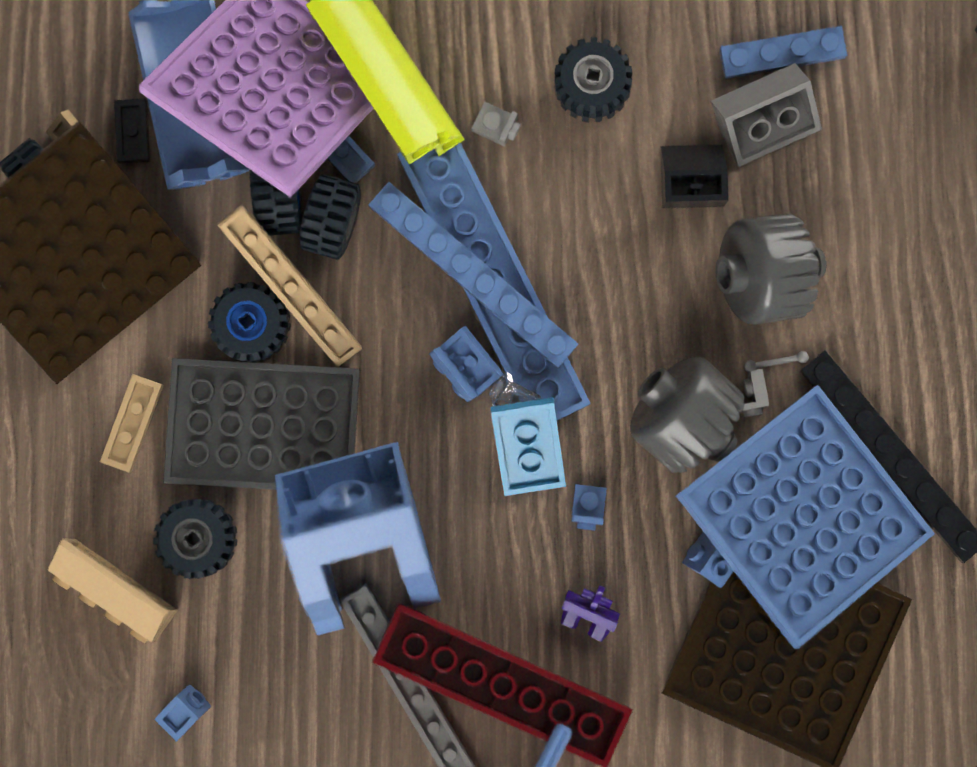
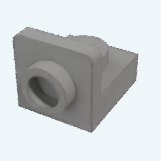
(496, 124)
(755, 388)

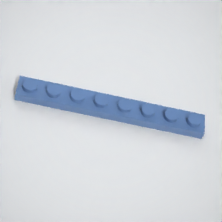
(473, 275)

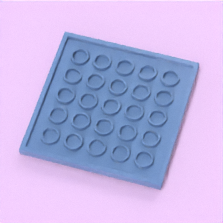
(805, 516)

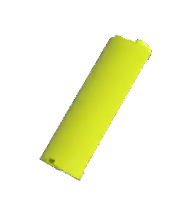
(387, 76)

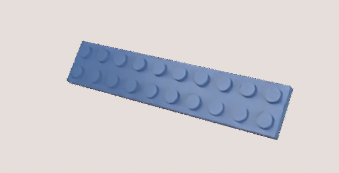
(460, 205)

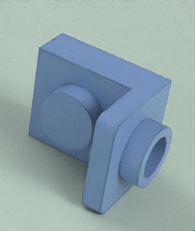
(588, 506)
(183, 712)

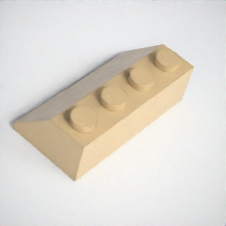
(111, 589)

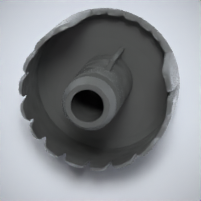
(768, 268)
(686, 413)

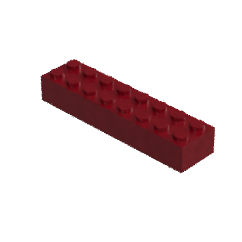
(501, 684)

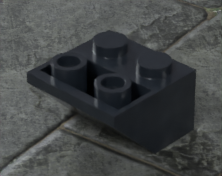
(693, 176)

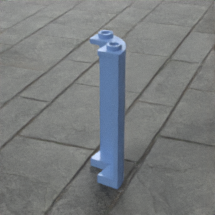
(184, 153)

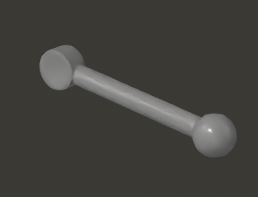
(801, 357)

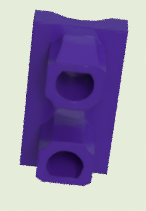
(593, 608)

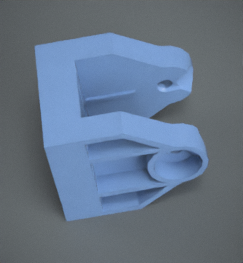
(347, 511)

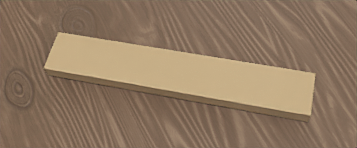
(289, 285)

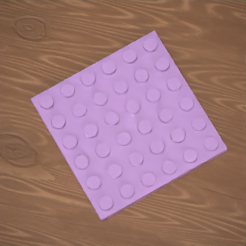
(262, 89)

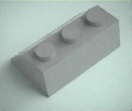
(767, 114)

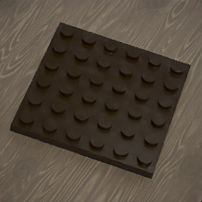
(80, 253)
(799, 698)

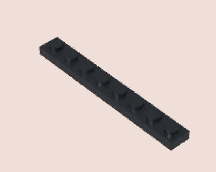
(894, 457)

